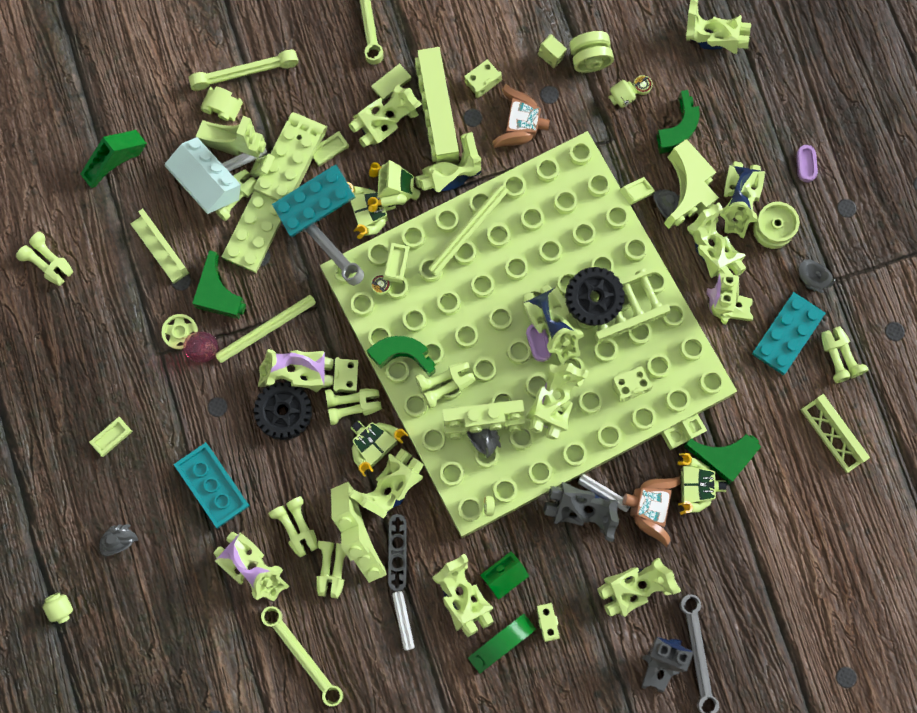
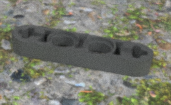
(401, 552)

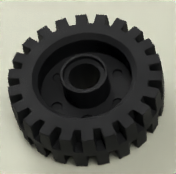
(610, 296)
(286, 425)

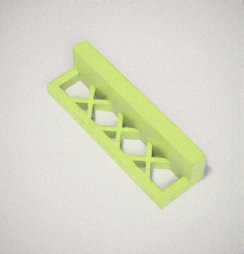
(159, 247)
(840, 428)

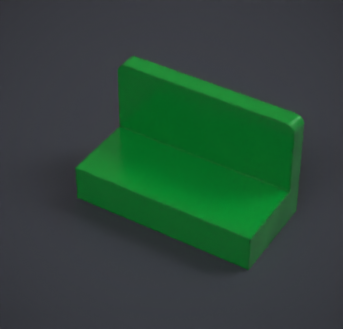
(505, 575)

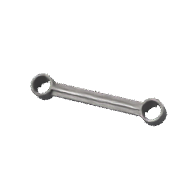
(338, 258)
(699, 654)

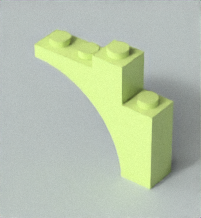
(232, 139)
(694, 180)
(354, 536)

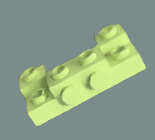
(485, 416)

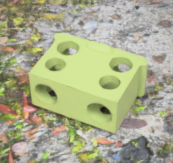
(552, 51)
(483, 78)
(345, 375)
(632, 385)
(547, 622)

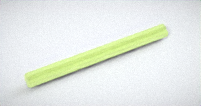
(467, 230)
(265, 328)

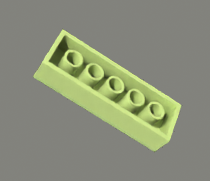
(436, 106)

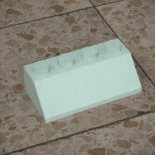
(203, 176)

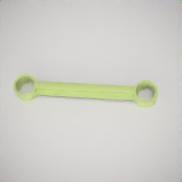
(370, 32)
(201, 80)
(302, 656)

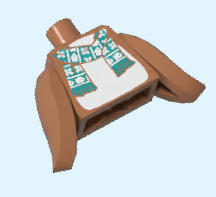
(522, 119)
(650, 506)

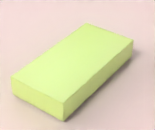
(386, 84)
(330, 148)
(261, 166)
(637, 191)
(396, 263)
(110, 436)

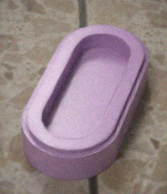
(806, 163)
(538, 343)

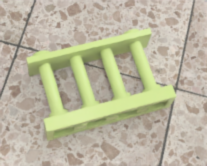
(639, 317)

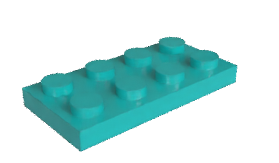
(313, 200)
(788, 333)
(211, 485)

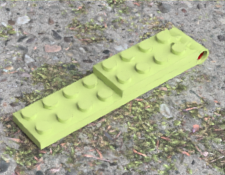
(259, 220)

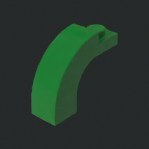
(670, 138)
(401, 346)
(501, 643)

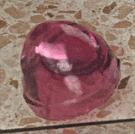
(200, 347)

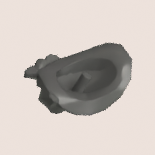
(666, 201)
(815, 275)
(485, 441)
(117, 539)

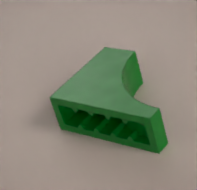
(111, 153)
(213, 295)
(726, 460)

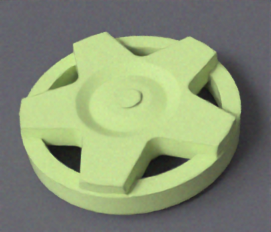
(178, 331)

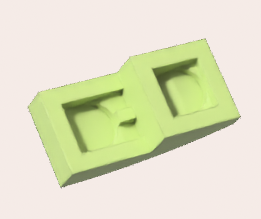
(683, 432)

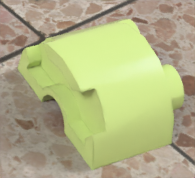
(221, 102)

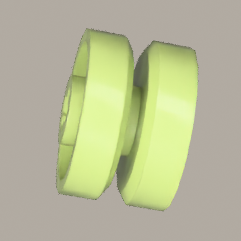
(591, 51)
(776, 225)

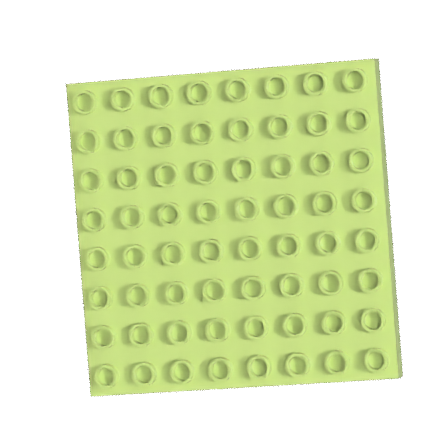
(551, 224)

